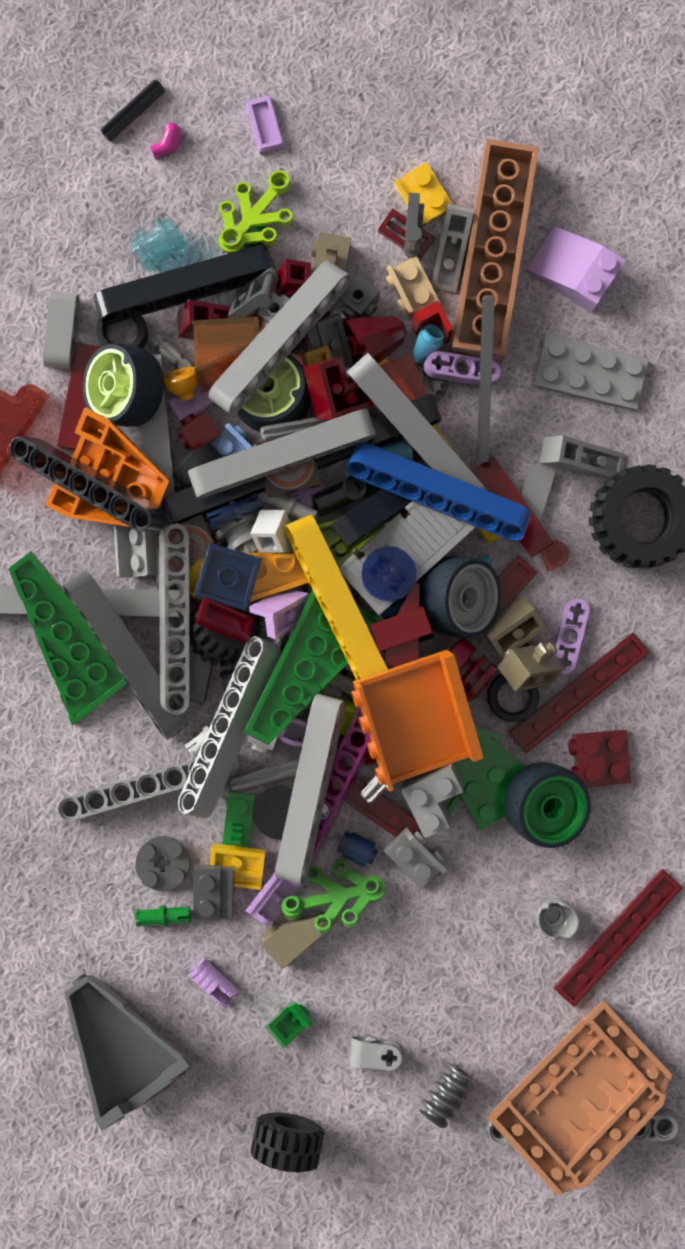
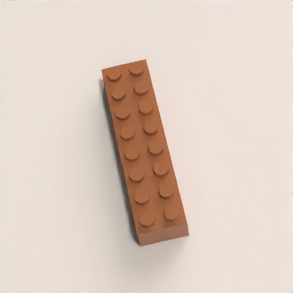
(495, 245)

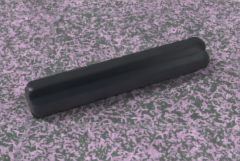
(132, 110)

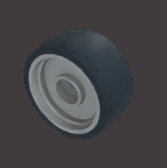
(460, 596)

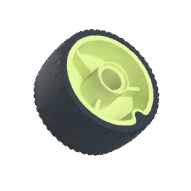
(123, 384)
(284, 403)

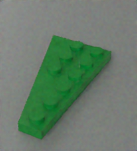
(67, 643)
(302, 671)
(487, 781)

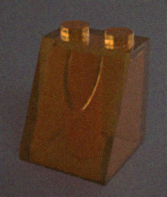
(219, 345)

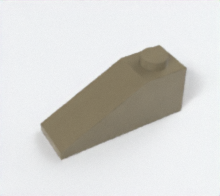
(292, 938)

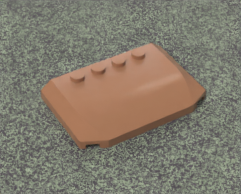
(583, 1101)

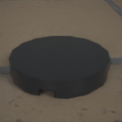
(272, 810)

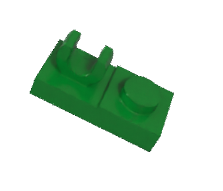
(239, 819)

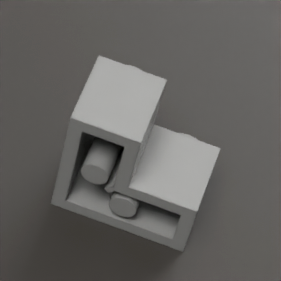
(426, 797)

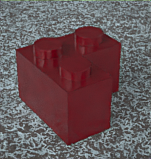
(332, 392)

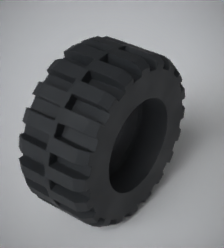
(608, 523)

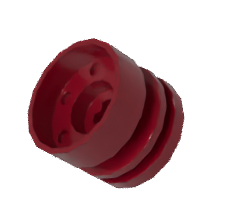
(471, 674)

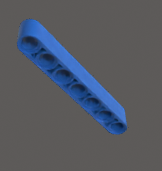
(438, 491)

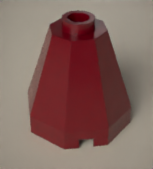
(374, 336)

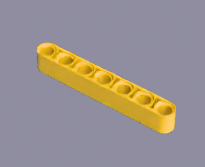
(334, 597)

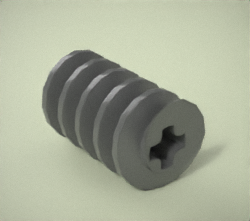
(447, 1096)

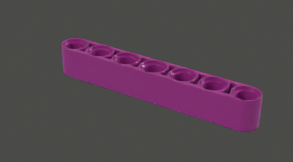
(345, 776)

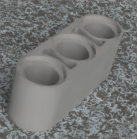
(60, 330)

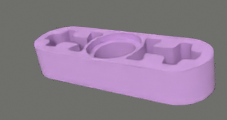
(450, 372)
(567, 614)

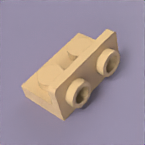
(412, 286)

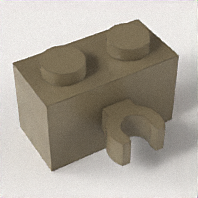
(331, 248)
(514, 627)
(531, 666)

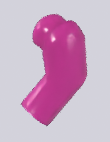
(170, 141)

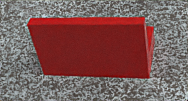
(433, 315)

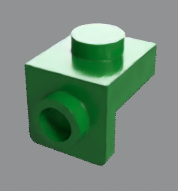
(289, 1023)

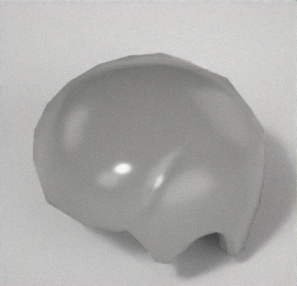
(557, 919)

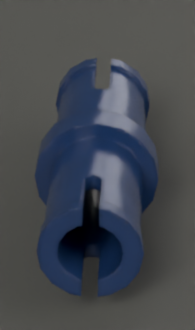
(234, 511)

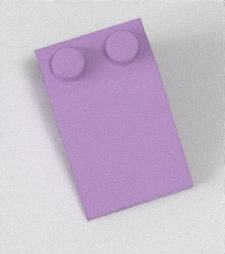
(575, 267)

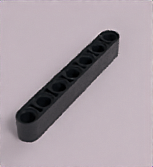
(180, 284)
(88, 484)

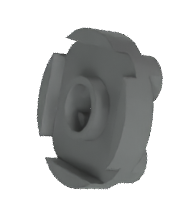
(172, 851)

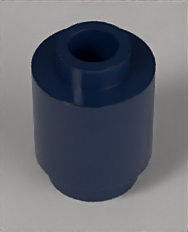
(357, 849)

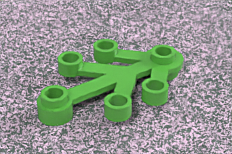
(337, 896)

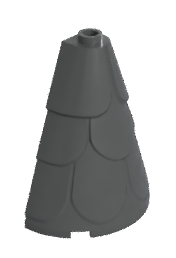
(119, 1051)

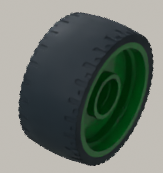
(547, 804)

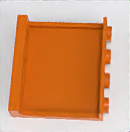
(416, 718)

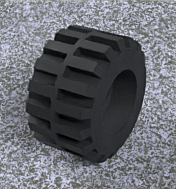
(215, 646)
(287, 1142)

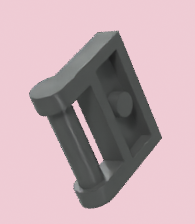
(413, 225)
(254, 294)

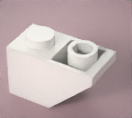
(270, 532)

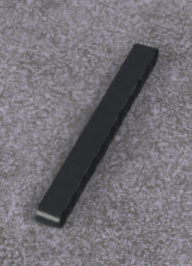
(185, 505)

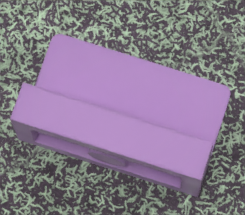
(280, 611)

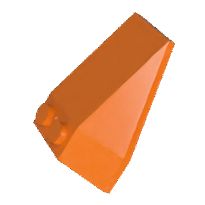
(114, 456)

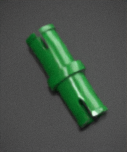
(163, 916)

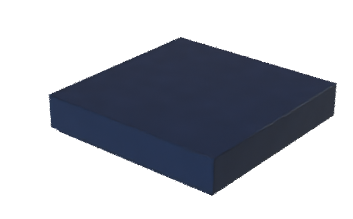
(227, 576)

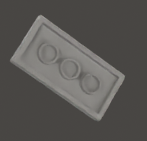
(590, 372)

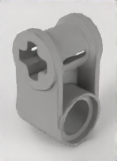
(371, 1053)

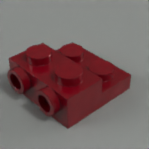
(601, 757)

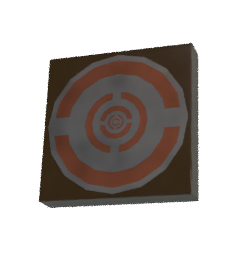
(292, 478)
(198, 541)

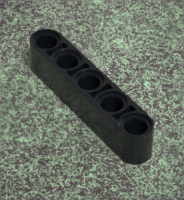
(369, 515)

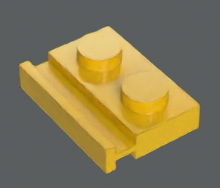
(432, 194)
(247, 863)

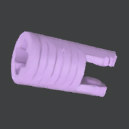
(213, 983)

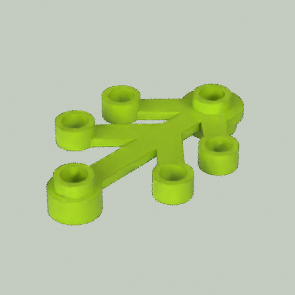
(254, 216)

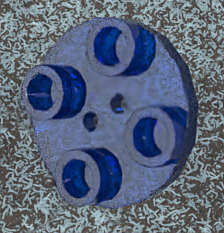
(379, 564)

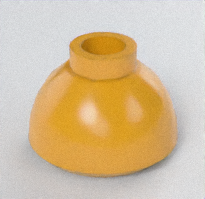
(182, 382)

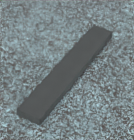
(485, 378)

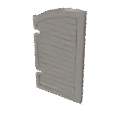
(423, 535)

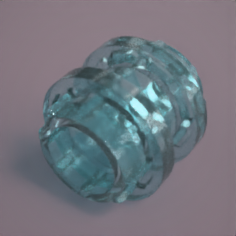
(158, 244)

